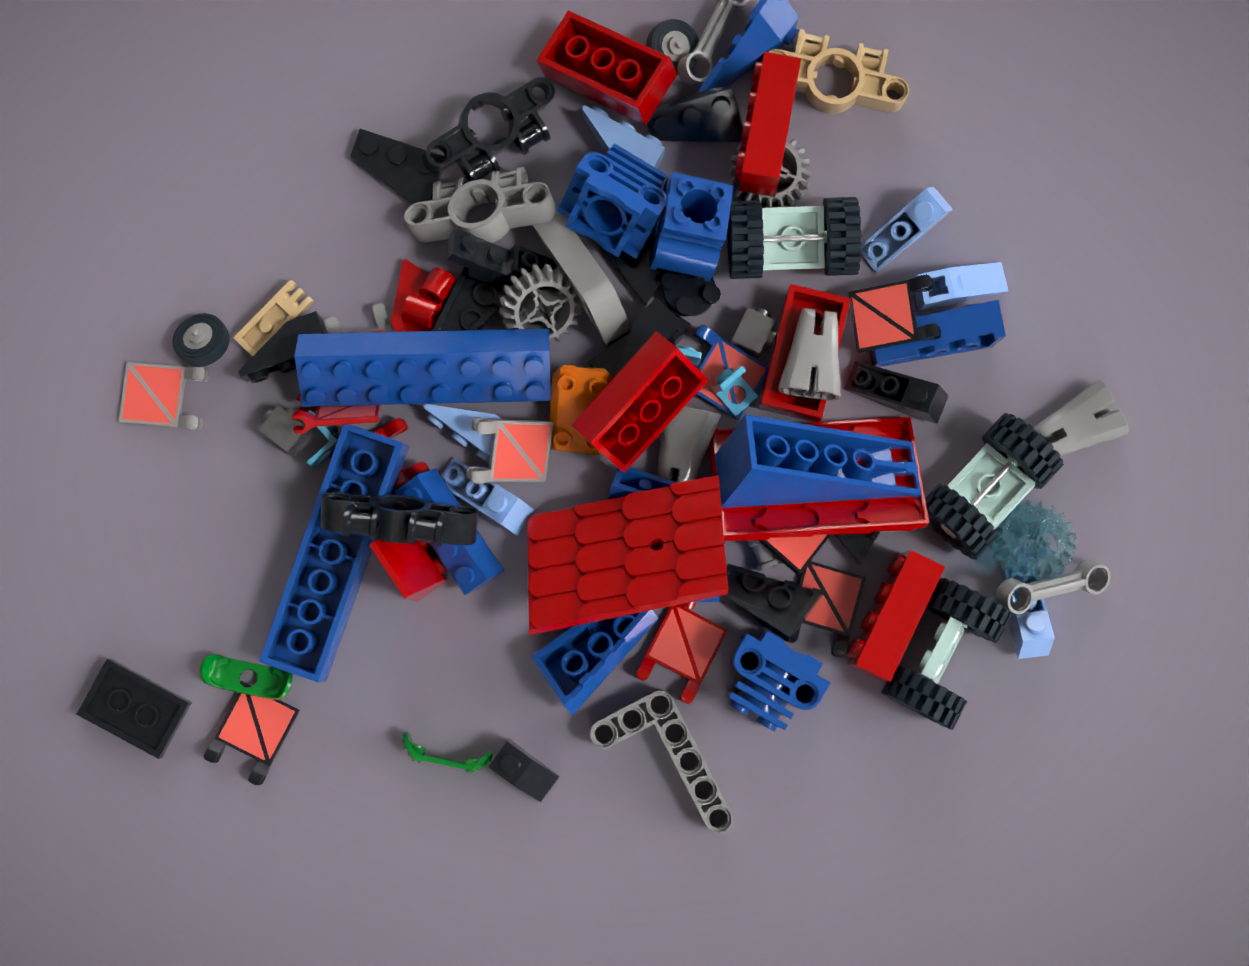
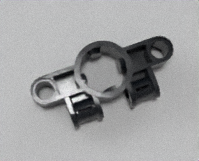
(517, 108)
(398, 519)

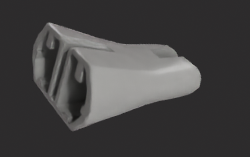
(813, 359)
(1085, 421)
(685, 443)

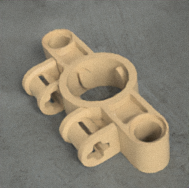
(866, 67)

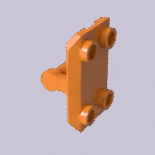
(571, 394)

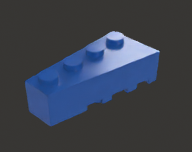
(962, 331)
(588, 654)

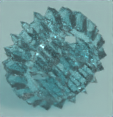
(1045, 560)

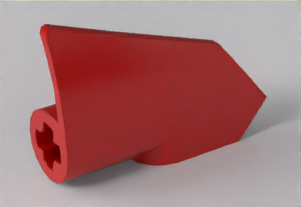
(420, 297)

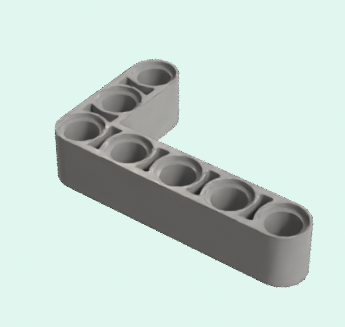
(586, 277)
(675, 749)

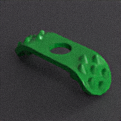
(226, 673)
(418, 753)

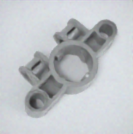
(515, 199)

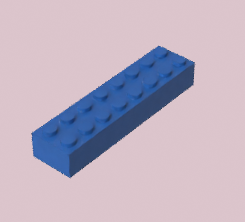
(423, 367)
(330, 565)

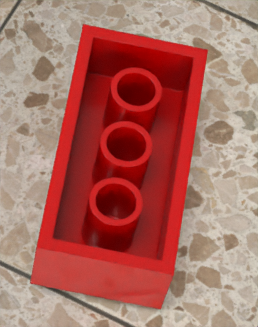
(607, 67)
(768, 123)
(795, 300)
(640, 401)
(895, 615)

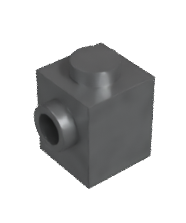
(754, 331)
(278, 427)

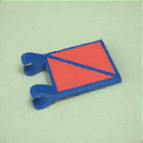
(725, 355)

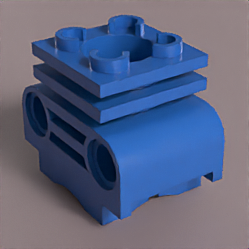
(614, 200)
(691, 225)
(774, 679)

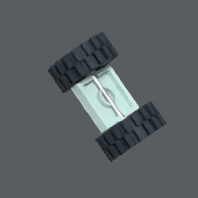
(794, 238)
(992, 485)
(964, 611)

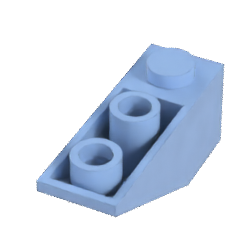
(624, 135)
(905, 228)
(962, 284)
(460, 422)
(488, 498)
(1031, 629)

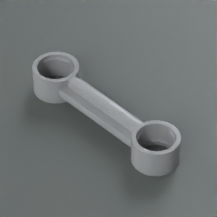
(708, 42)
(1052, 587)

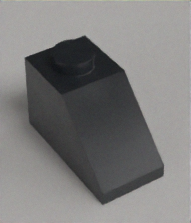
(523, 771)

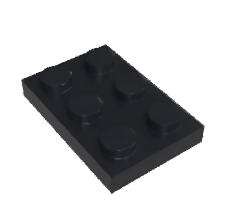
(134, 708)

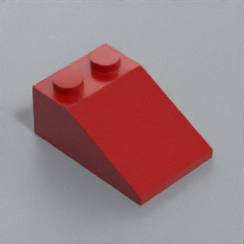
(410, 567)

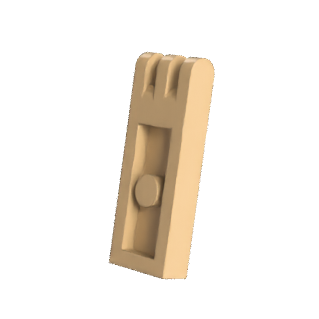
(272, 317)

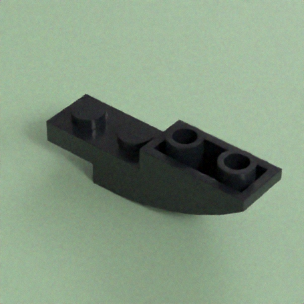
(492, 262)

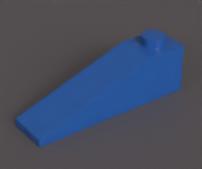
(769, 28)

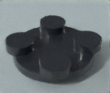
(689, 293)

